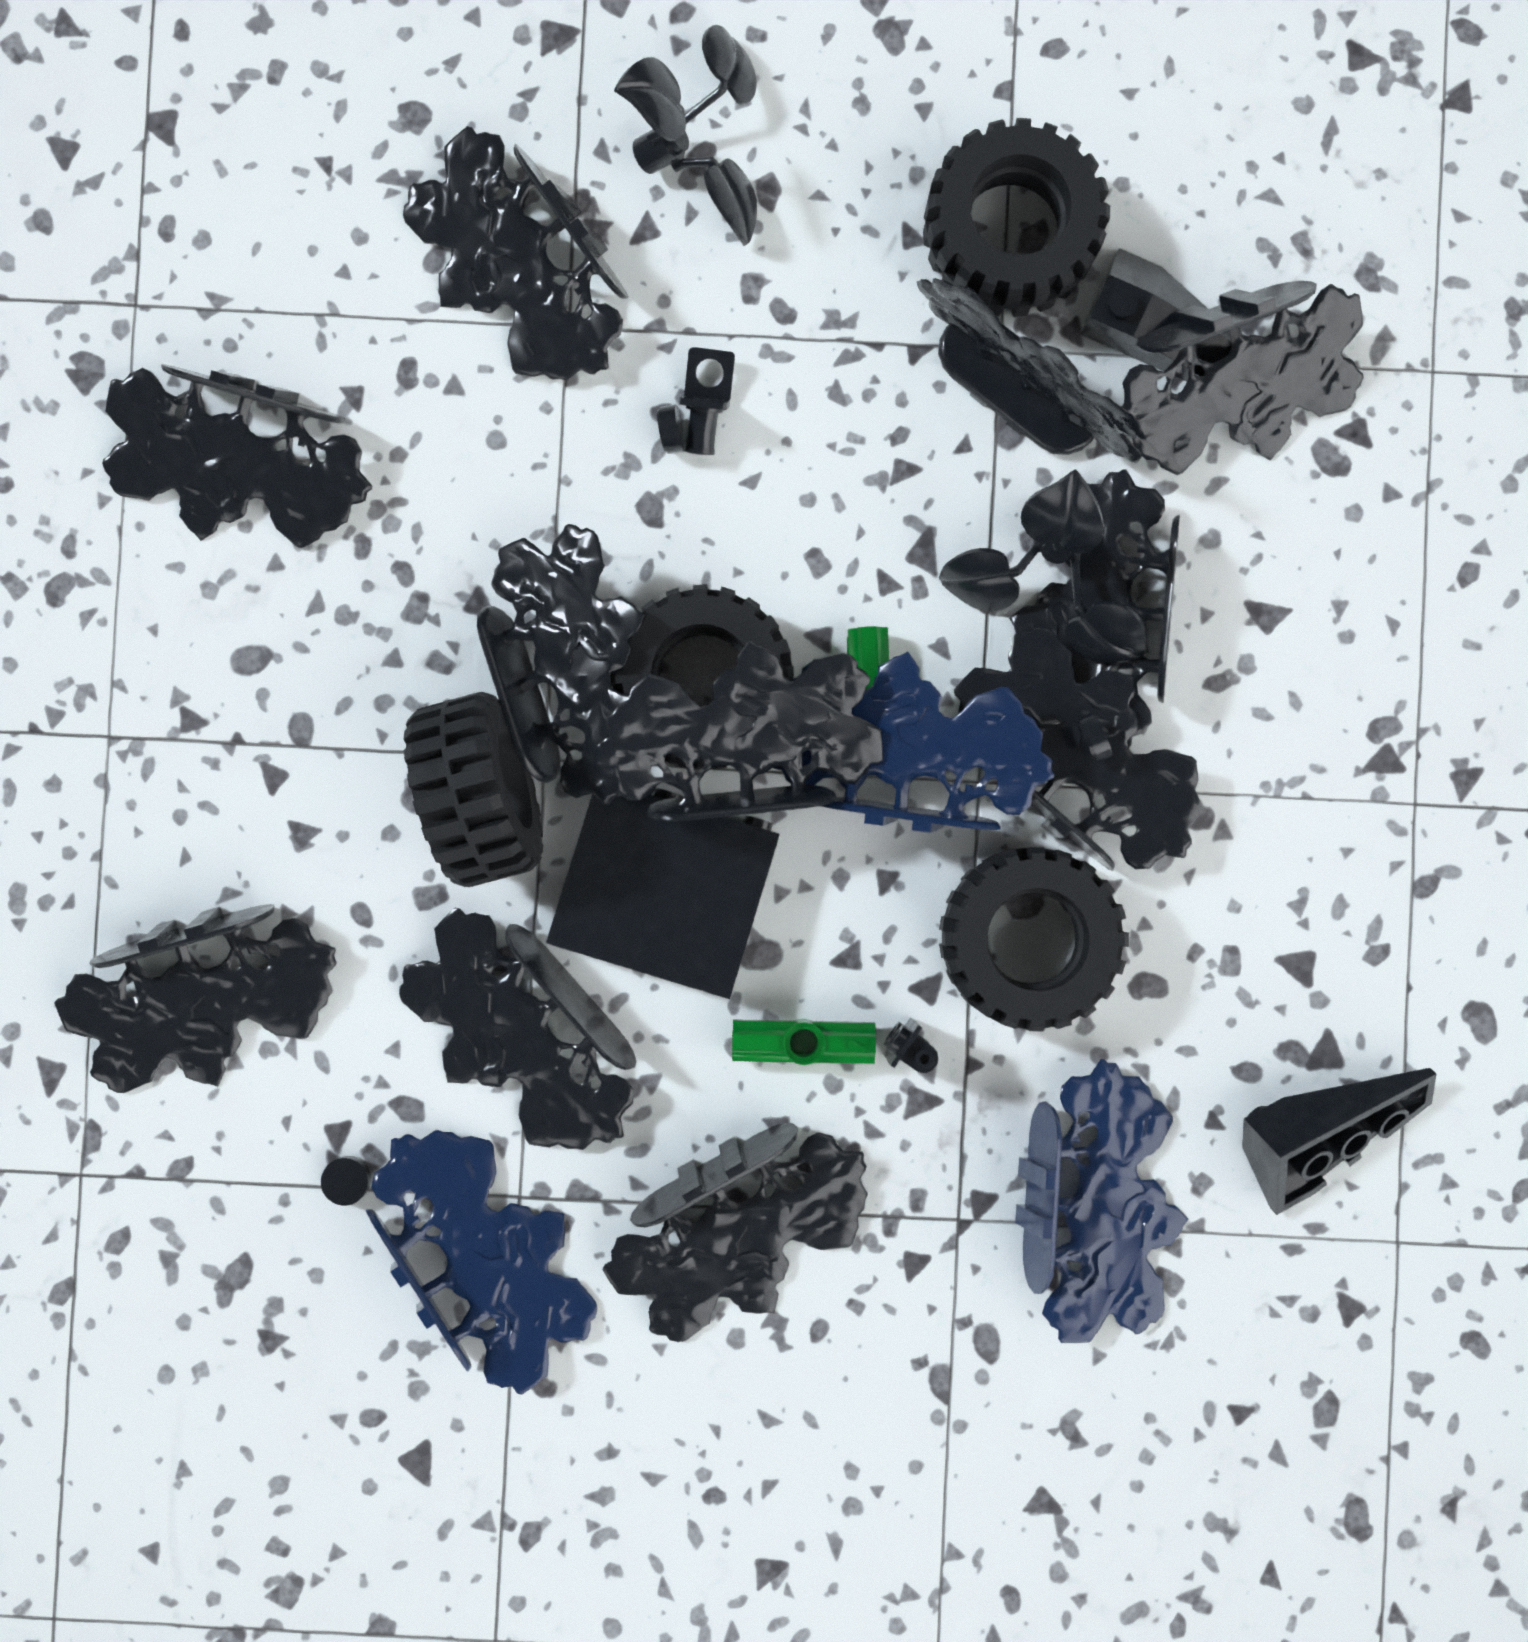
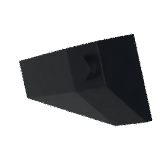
(1139, 300)
(1315, 1131)

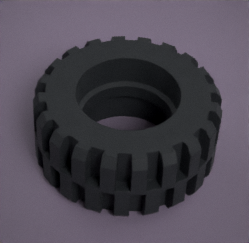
(1027, 159)
(694, 614)
(472, 791)
(1095, 953)

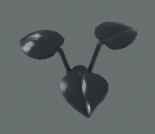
(657, 97)
(1063, 525)

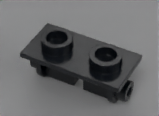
(908, 1046)

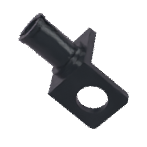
(706, 401)

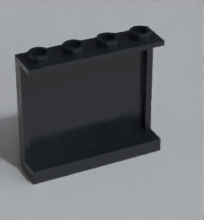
(664, 892)

